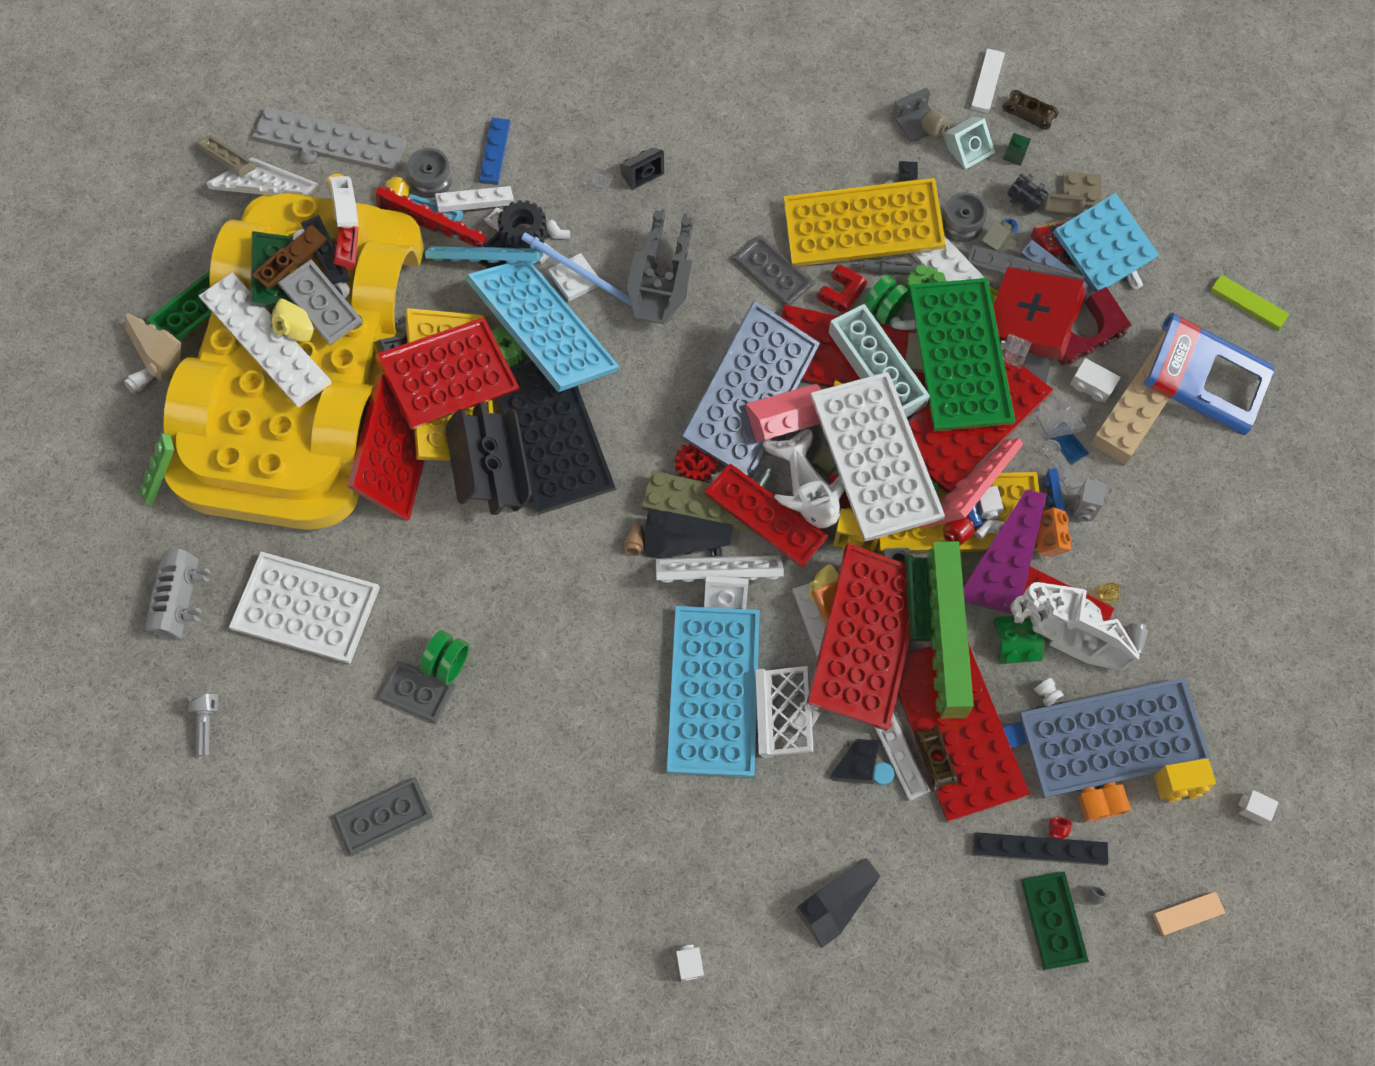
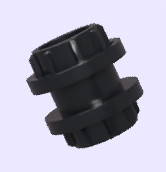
(1027, 193)

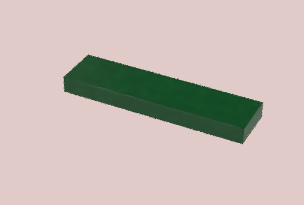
(918, 599)

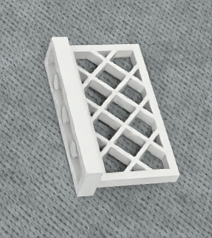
(766, 717)

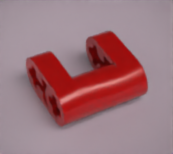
(843, 301)

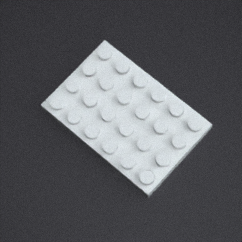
(305, 607)

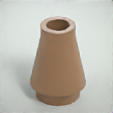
(634, 542)

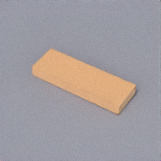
(1189, 913)

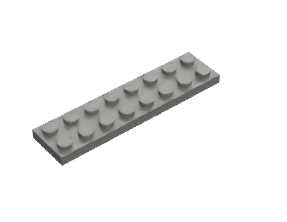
(330, 139)

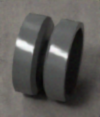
(429, 172)
(964, 217)

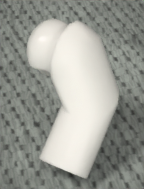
(903, 325)
(988, 526)

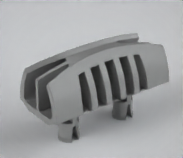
(173, 594)

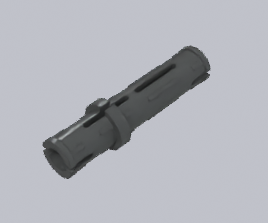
(889, 267)

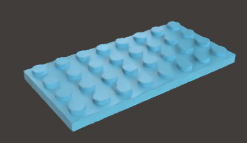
(542, 324)
(713, 692)

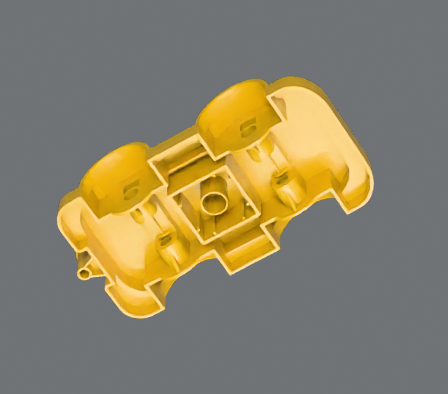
(233, 429)

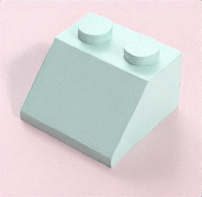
(969, 141)

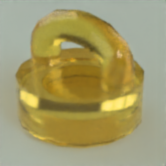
(1110, 593)

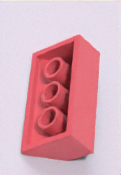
(783, 413)

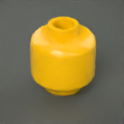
(398, 185)

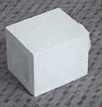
(990, 504)
(1258, 807)
(689, 963)

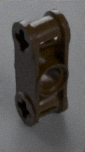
(1030, 109)
(941, 771)

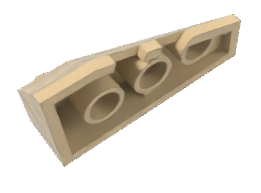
(157, 348)

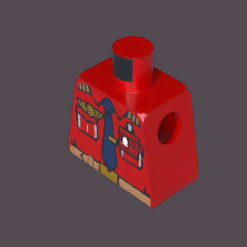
(1044, 236)

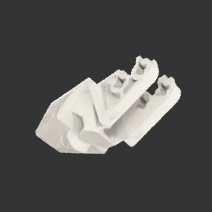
(1075, 625)

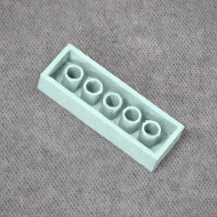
(873, 353)

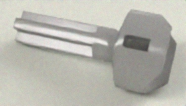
(202, 708)

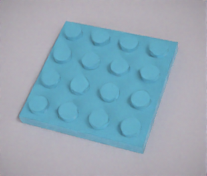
(1106, 243)

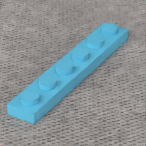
(476, 254)

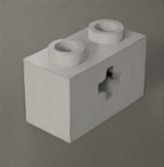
(1089, 500)

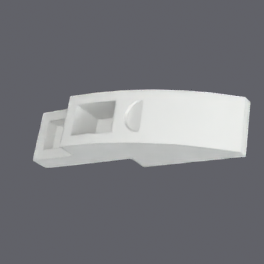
(343, 201)

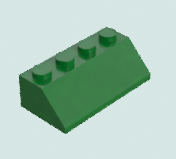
(184, 311)

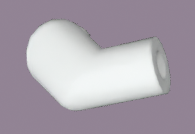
(555, 232)

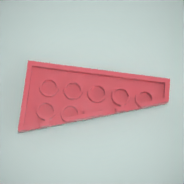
(969, 490)

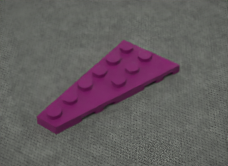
(1006, 564)

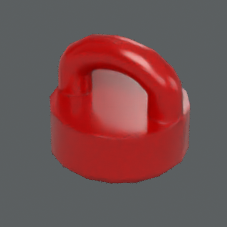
(1059, 827)

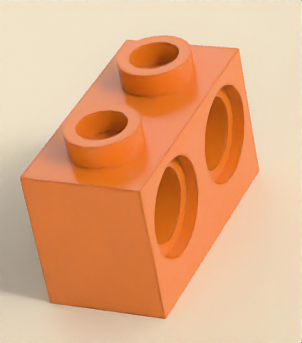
(1053, 533)

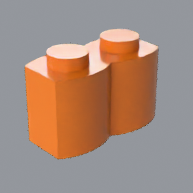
(1103, 802)

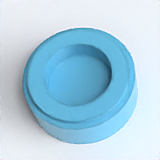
(883, 774)

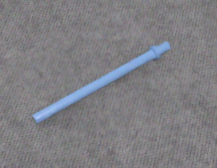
(535, 243)

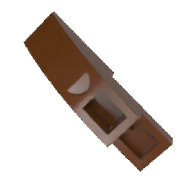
(290, 258)

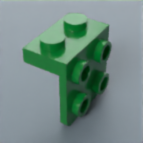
(1018, 641)

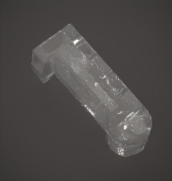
(1054, 459)

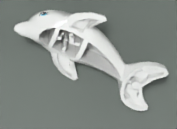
(811, 493)

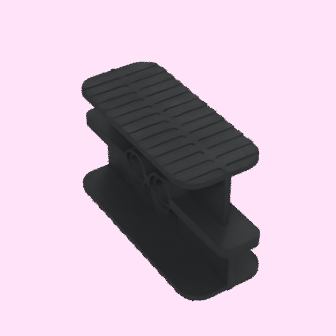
(488, 458)

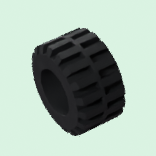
(518, 214)

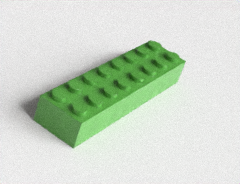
(949, 631)

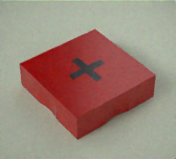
(1038, 310)

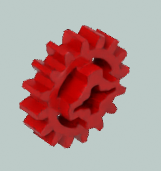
(686, 463)

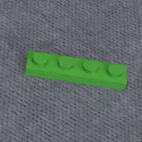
(157, 468)

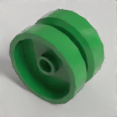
(886, 299)
(444, 657)

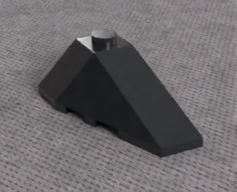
(678, 534)
(834, 905)

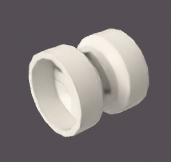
(1048, 691)

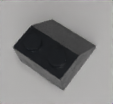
(643, 167)

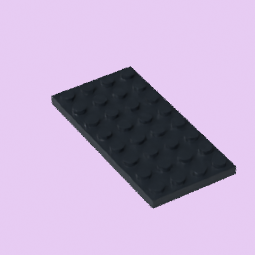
(557, 441)

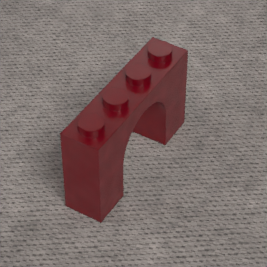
(1110, 323)

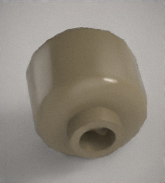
(935, 123)

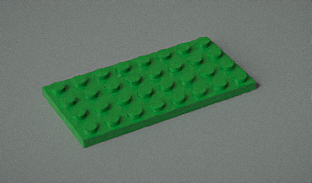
(961, 354)

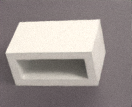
(1095, 381)

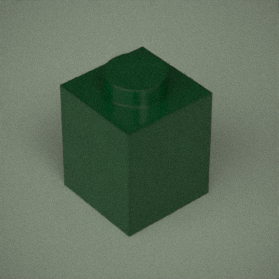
(1017, 149)

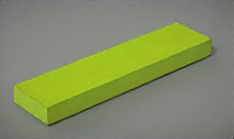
(1249, 302)

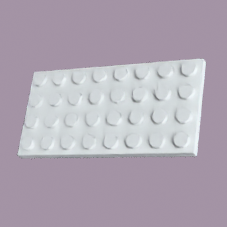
(877, 456)

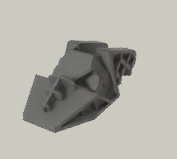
(656, 296)

